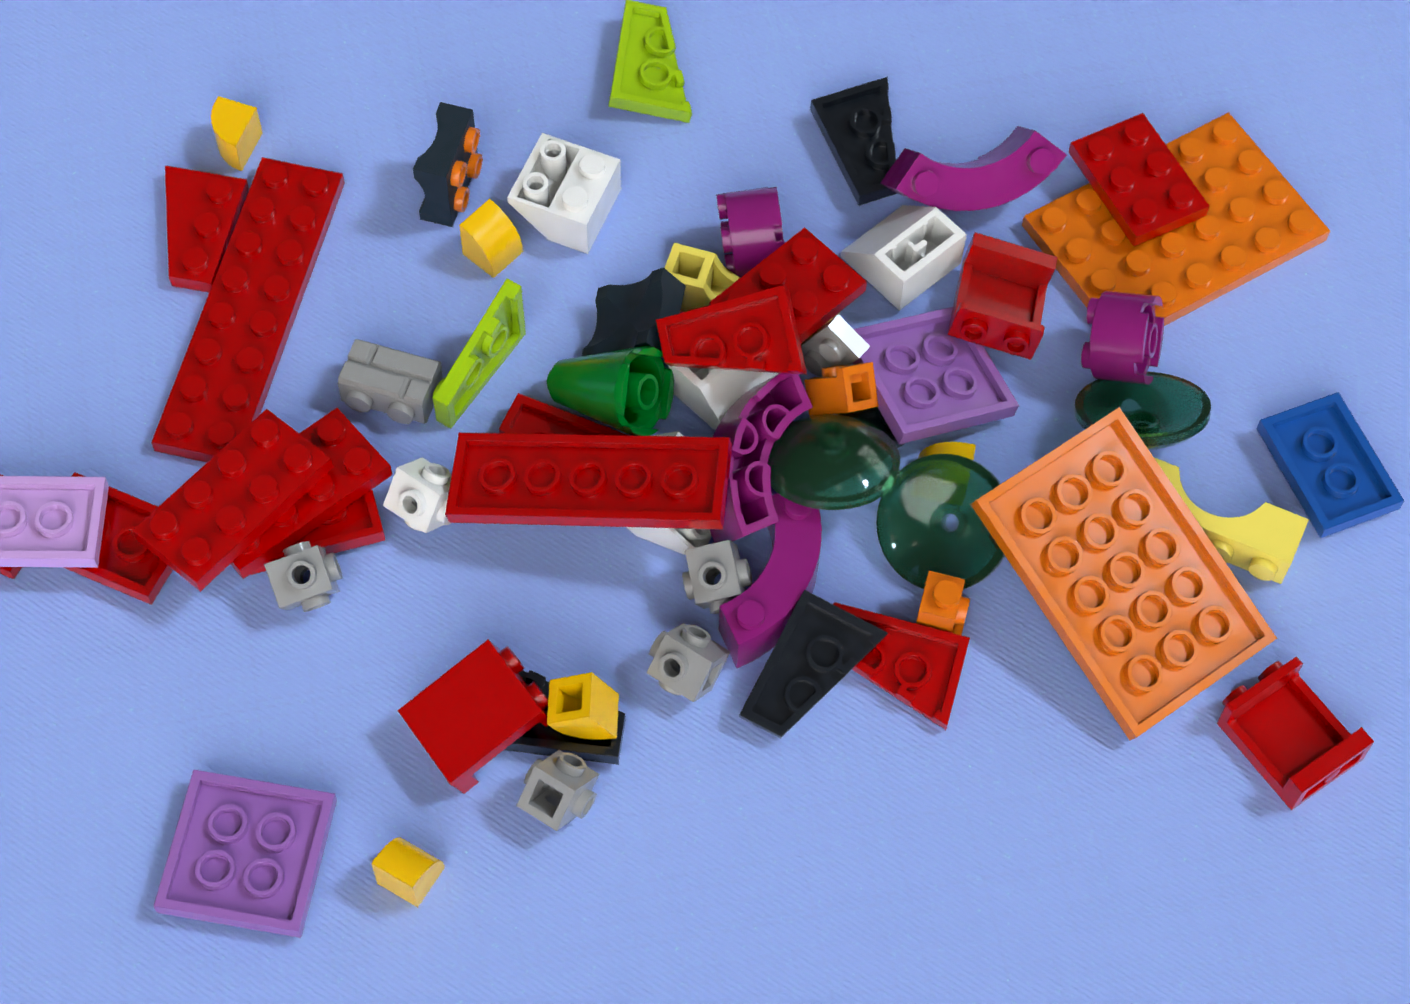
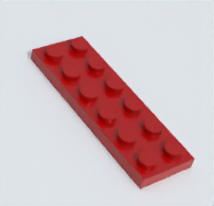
(590, 480)

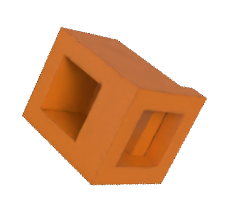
(842, 389)
(943, 603)

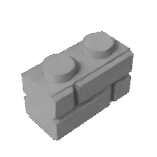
(389, 382)

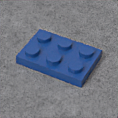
(1329, 464)

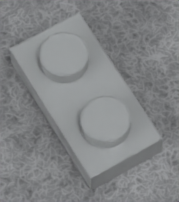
(832, 346)

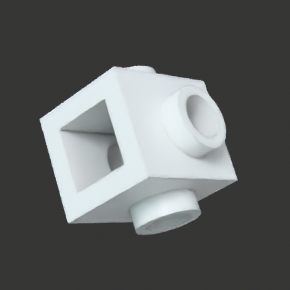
(420, 494)

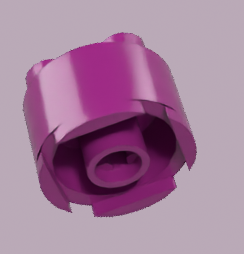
(751, 227)
(1123, 337)

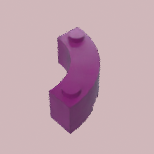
(989, 181)
(753, 427)
(759, 615)

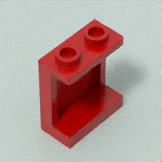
(1001, 296)
(475, 712)
(1290, 733)

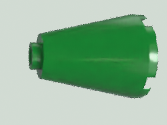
(616, 387)

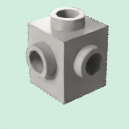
(708, 562)
(288, 572)
(686, 661)
(558, 789)

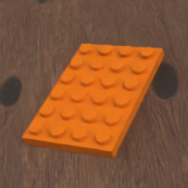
(1248, 230)
(1124, 573)

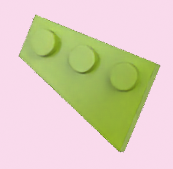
(646, 65)
(483, 354)

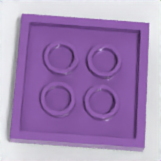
(932, 379)
(246, 853)

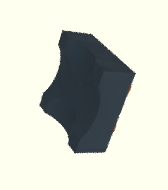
(449, 165)
(630, 312)

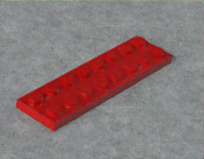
(249, 309)

